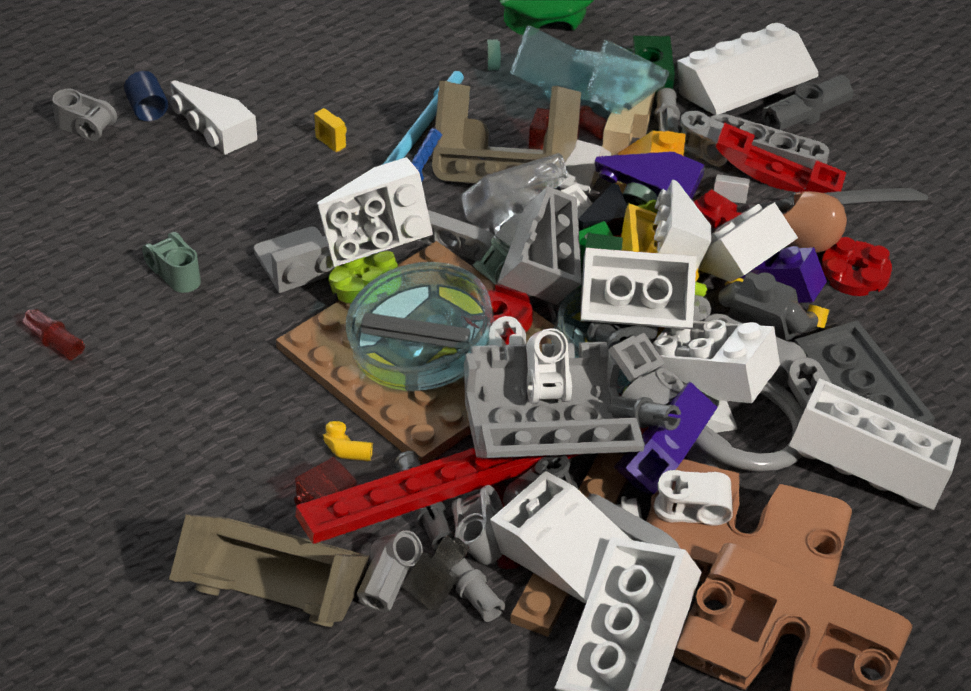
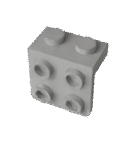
(295, 258)

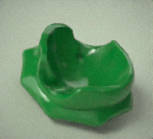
(541, 12)

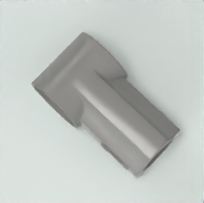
(389, 565)

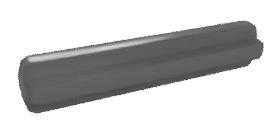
(415, 331)

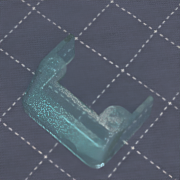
(605, 78)

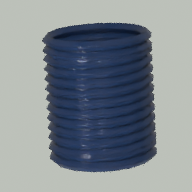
(145, 86)

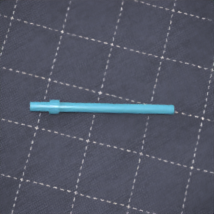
(420, 124)

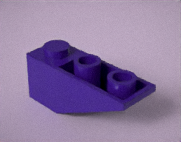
(651, 170)
(797, 269)
(664, 447)

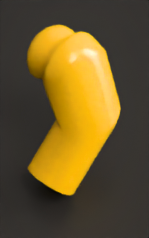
(342, 445)

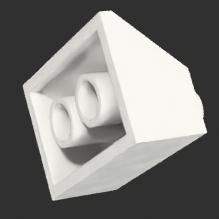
(638, 288)

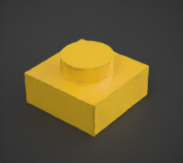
(330, 130)

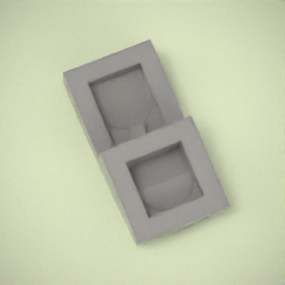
(636, 357)

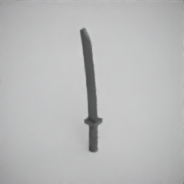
(857, 197)

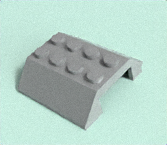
(510, 426)

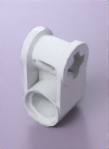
(548, 369)
(698, 497)

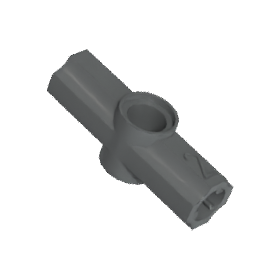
(808, 103)

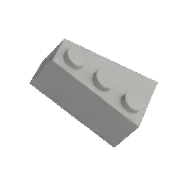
(545, 248)

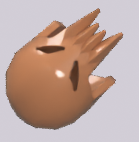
(816, 220)

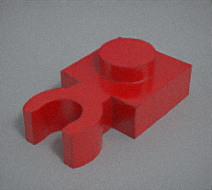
(716, 208)

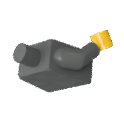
(770, 304)

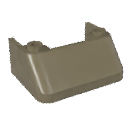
(464, 148)
(268, 565)

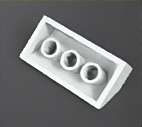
(745, 69)
(876, 444)
(631, 619)

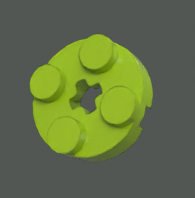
(353, 276)

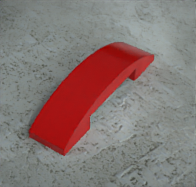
(773, 169)

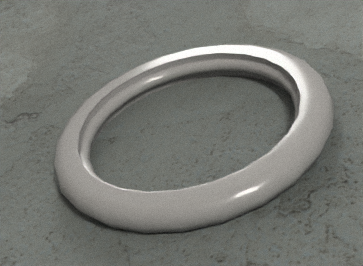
(754, 461)

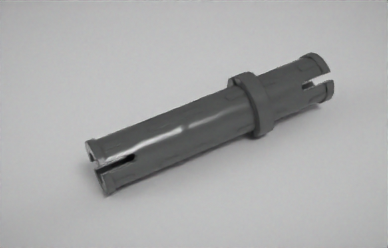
(437, 528)

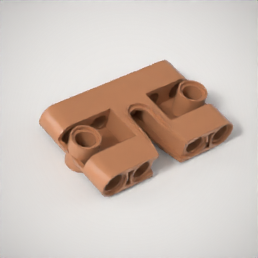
(794, 529)
(771, 600)

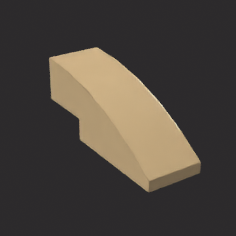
(632, 123)

